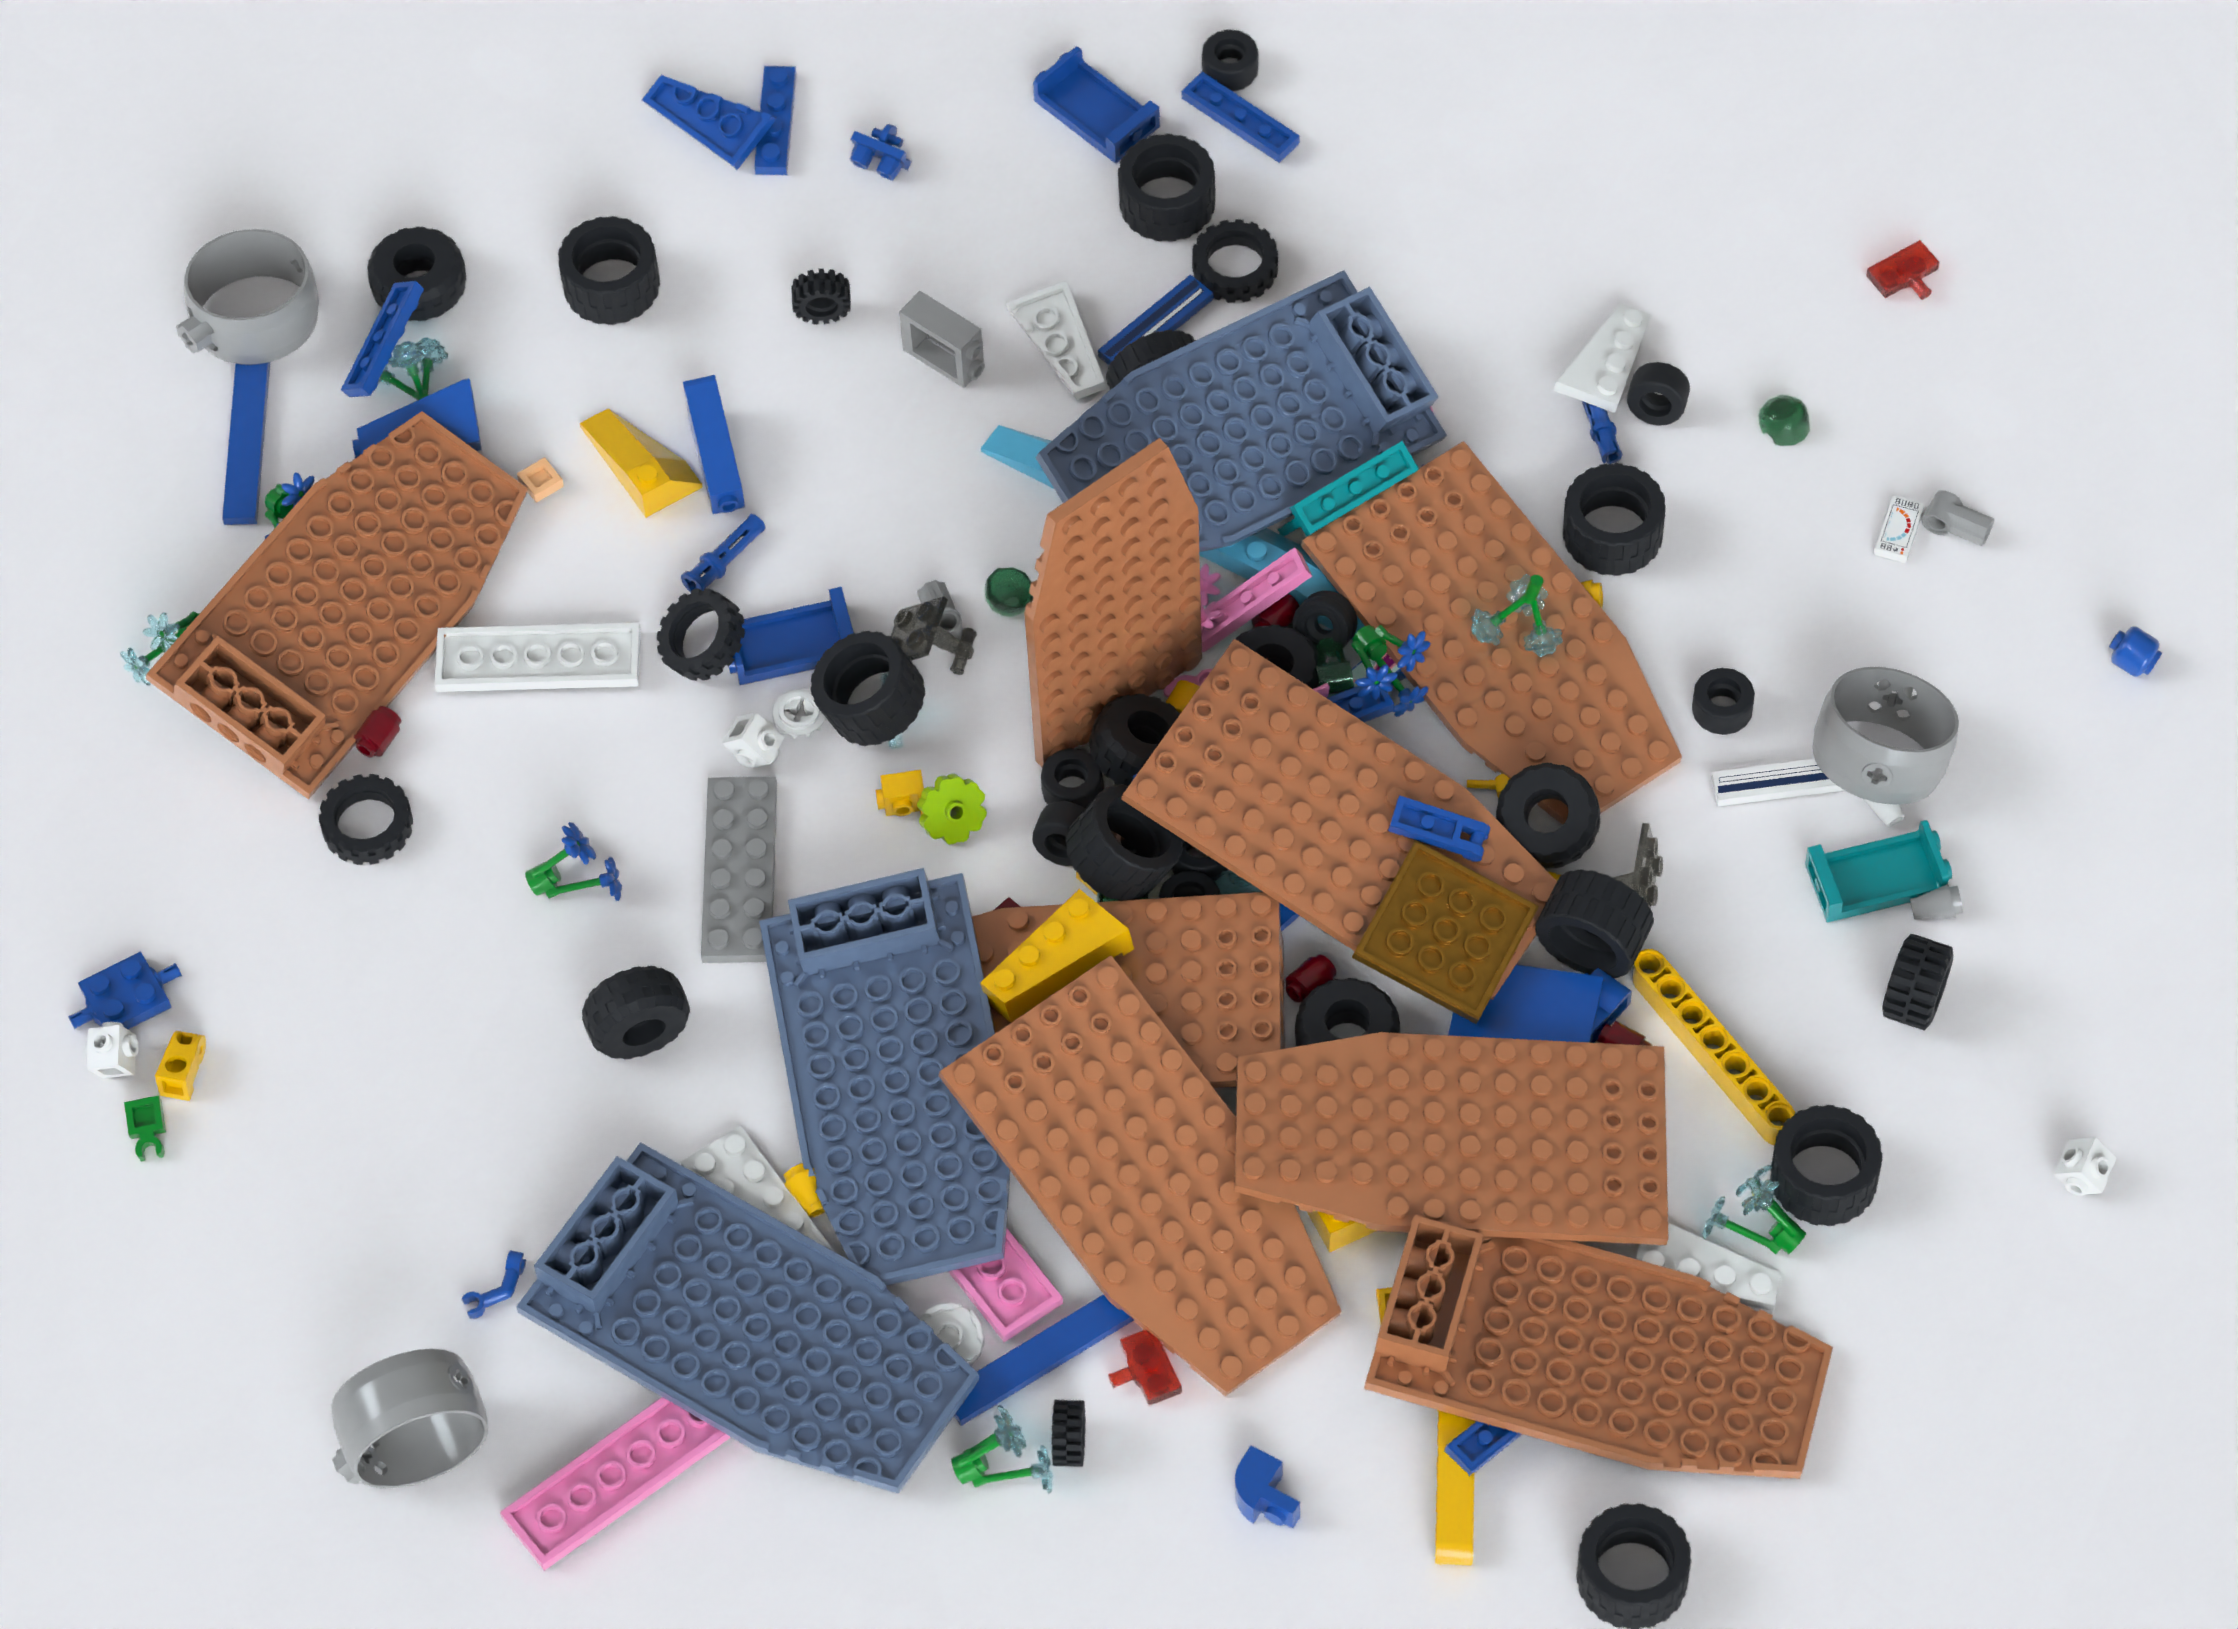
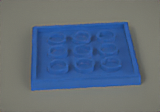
(1536, 1005)

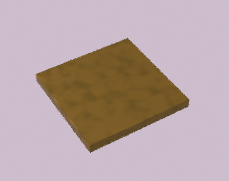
(1445, 932)

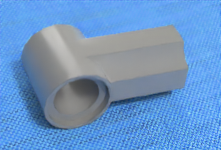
(1949, 515)
(951, 617)

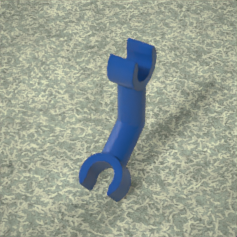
(514, 1267)

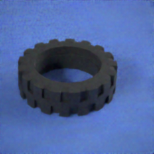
(1235, 234)
(721, 649)
(372, 848)

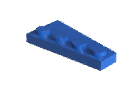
(716, 123)

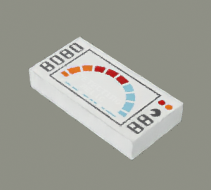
(1899, 529)

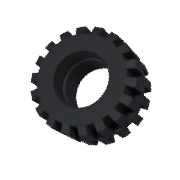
(1917, 981)

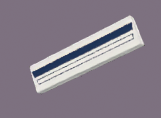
(1770, 782)

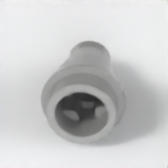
(1939, 903)

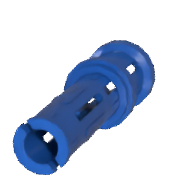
(712, 564)

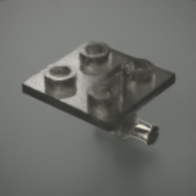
(919, 628)
(1646, 869)

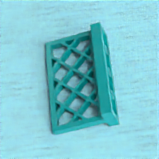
(1351, 490)

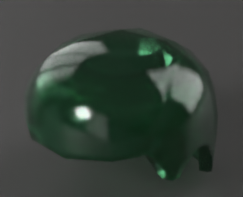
(1784, 420)
(1008, 591)

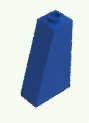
(449, 407)
(713, 444)

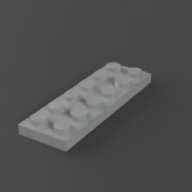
(738, 867)

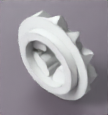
(790, 704)

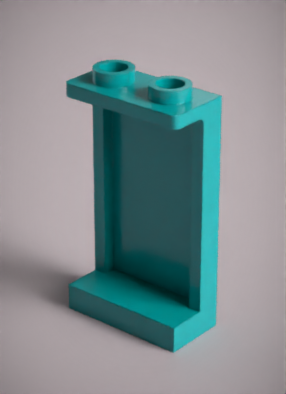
(1877, 873)

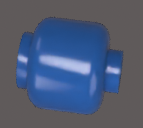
(2135, 651)

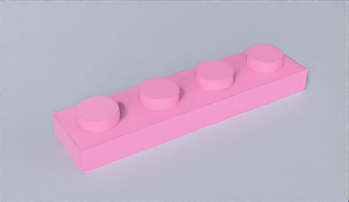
(1257, 595)

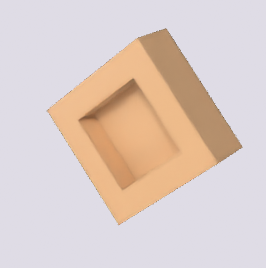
(540, 479)

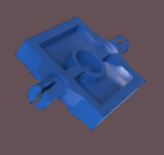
(125, 993)

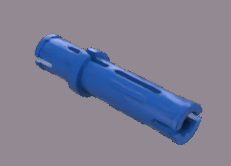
(1603, 433)

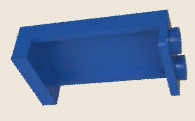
(1094, 106)
(790, 639)

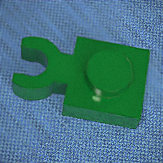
(144, 1121)

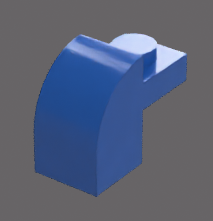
(1257, 1493)

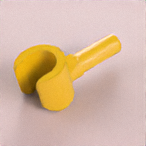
(1498, 784)

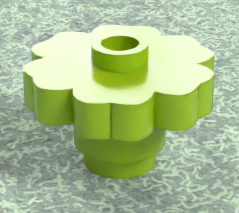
(952, 808)

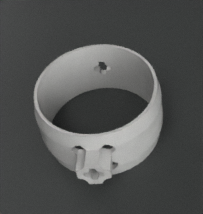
(258, 337)
(1848, 755)
(410, 1416)

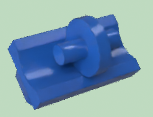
(891, 157)

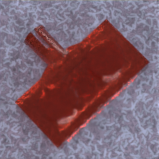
(1904, 271)
(1147, 1367)

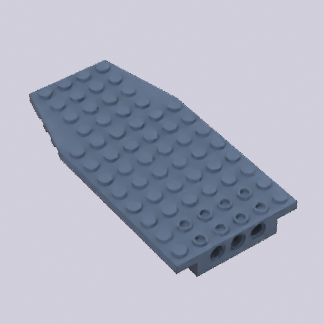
(1261, 410)
(869, 1008)
(747, 1324)

